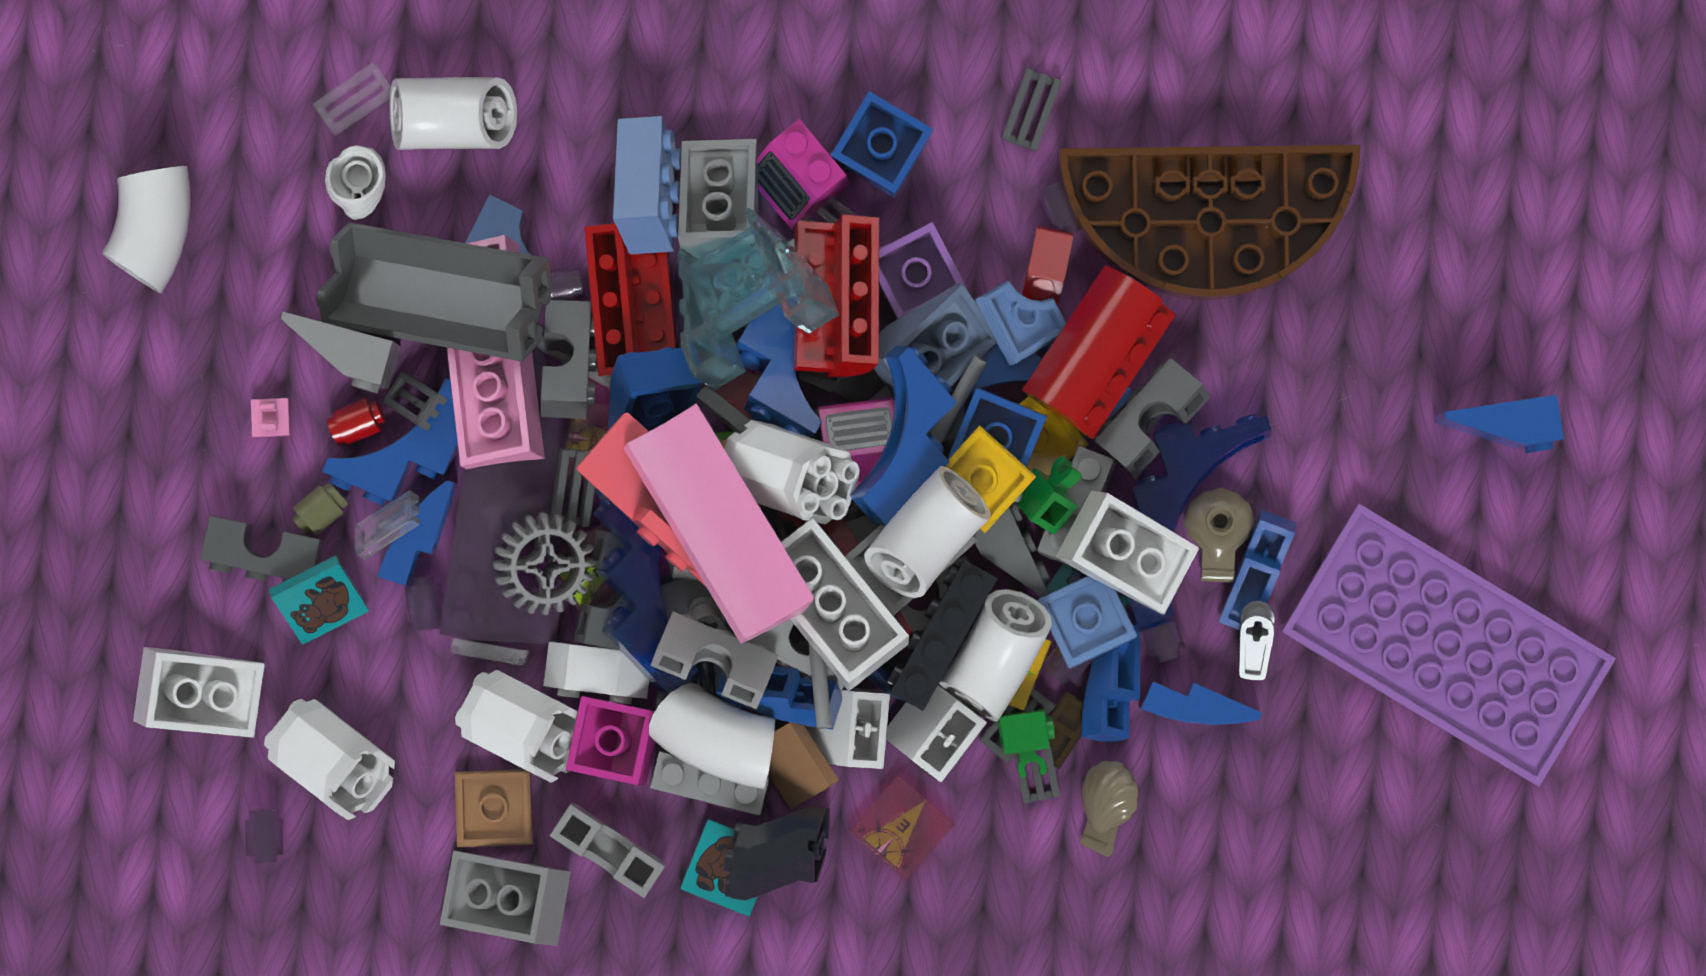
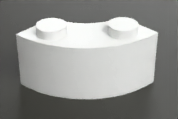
(593, 670)

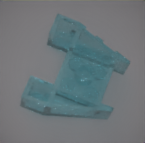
(738, 286)

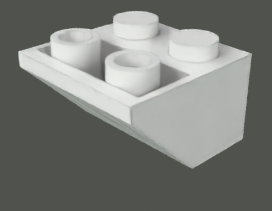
(858, 730)
(936, 735)

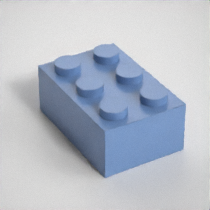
(646, 185)

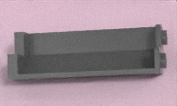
(436, 291)

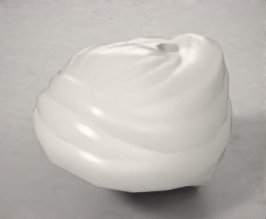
(355, 172)

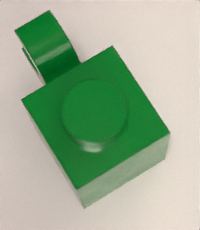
(1046, 497)
(1023, 734)

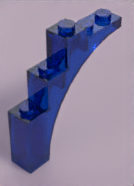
(1186, 465)
(635, 577)

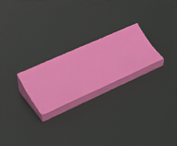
(495, 400)
(719, 524)

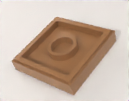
(798, 765)
(493, 808)

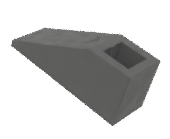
(1011, 551)

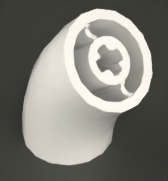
(452, 113)
(151, 224)
(927, 533)
(997, 652)
(714, 735)

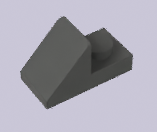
(851, 388)

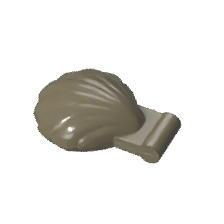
(1219, 544)
(1108, 801)

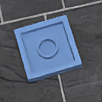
(1087, 620)

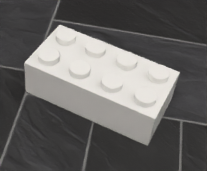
(846, 617)

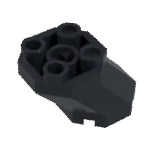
(777, 853)

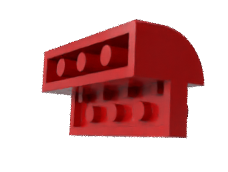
(849, 263)
(628, 298)
(1099, 351)

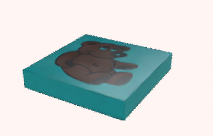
(318, 600)
(706, 871)

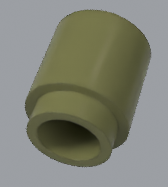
(319, 509)

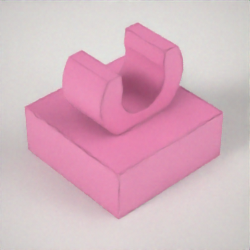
(271, 417)

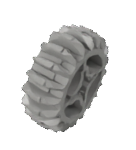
(545, 578)

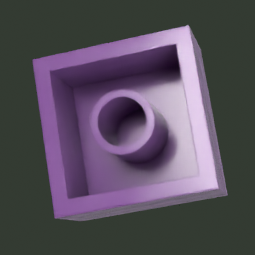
(915, 270)

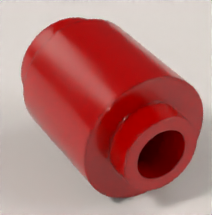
(356, 422)

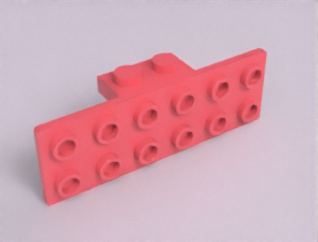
(616, 478)

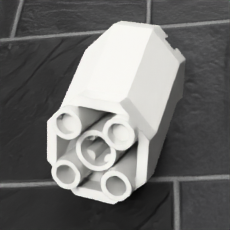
(794, 471)
(518, 724)
(330, 758)

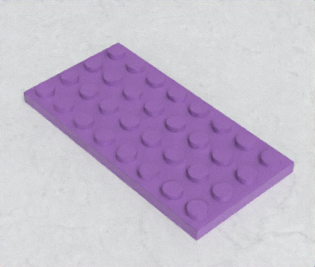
(1448, 645)

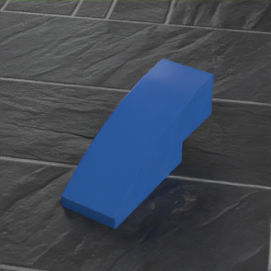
(404, 552)
(1258, 566)
(1109, 690)
(790, 697)
(1196, 706)

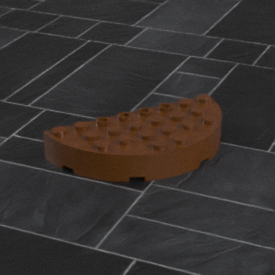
(1211, 215)

